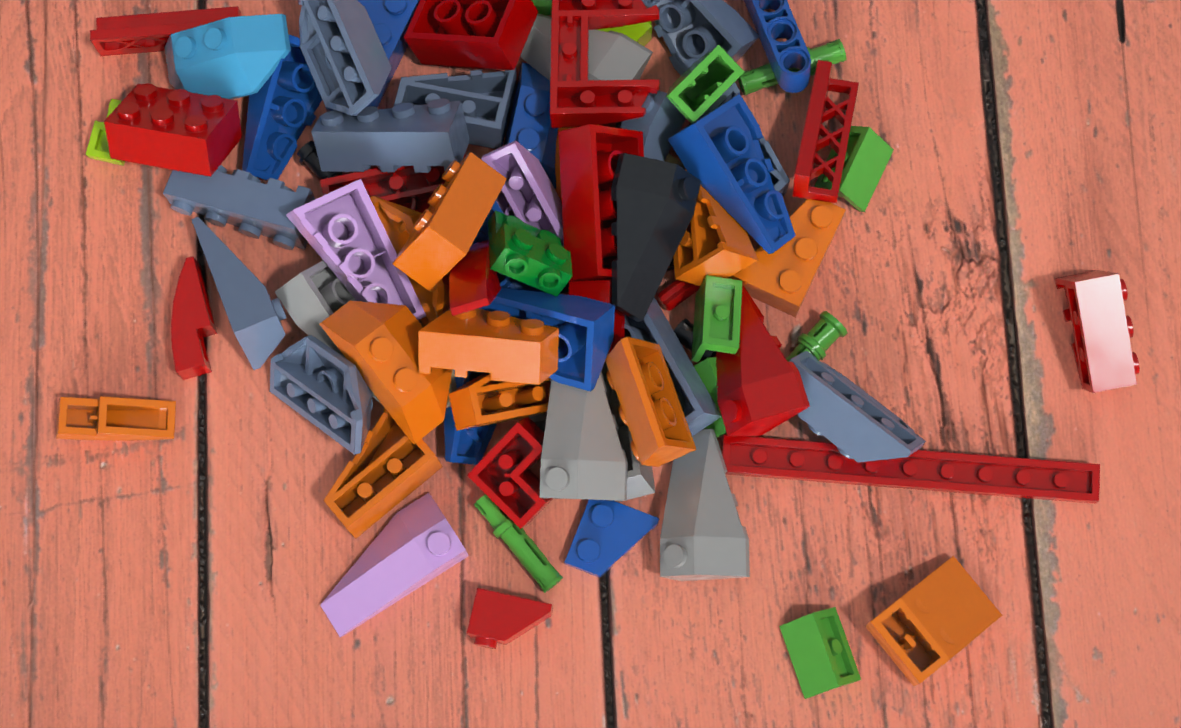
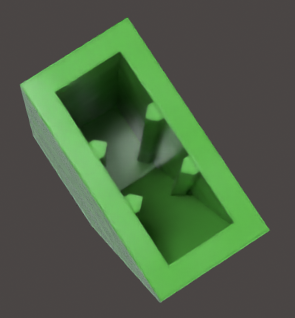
(704, 83)

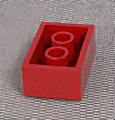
(471, 32)
(173, 129)

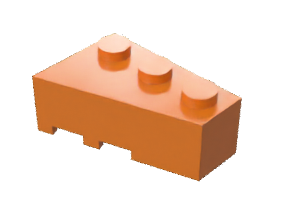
(491, 344)

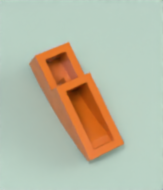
(115, 419)

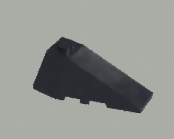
(652, 217)

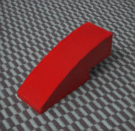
(472, 281)
(191, 322)

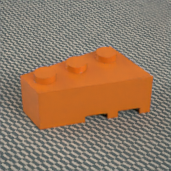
(451, 221)
(712, 244)
(787, 274)
(492, 401)
(380, 476)

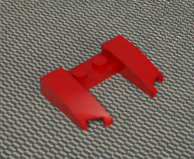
(572, 96)

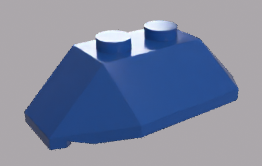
(531, 120)

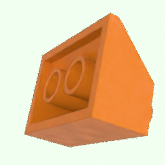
(648, 402)

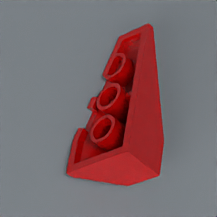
(757, 383)

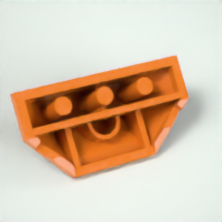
(399, 226)
(385, 350)

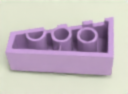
(356, 246)

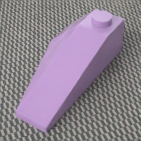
(400, 559)

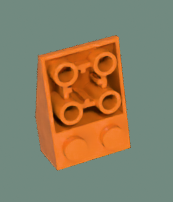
(933, 621)

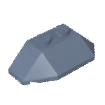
(342, 53)
(324, 391)
(851, 416)

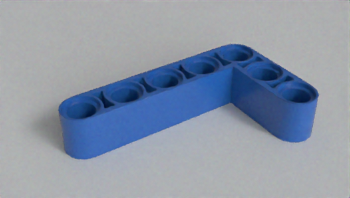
(784, 54)

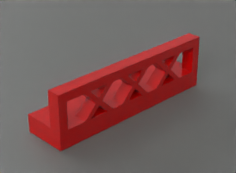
(150, 31)
(813, 129)

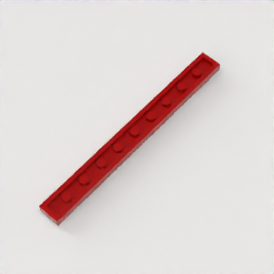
(918, 471)

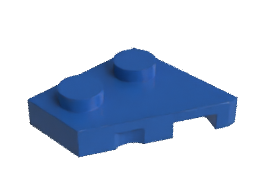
(606, 535)

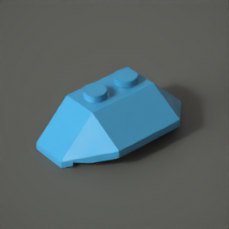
(227, 55)

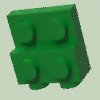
(528, 254)

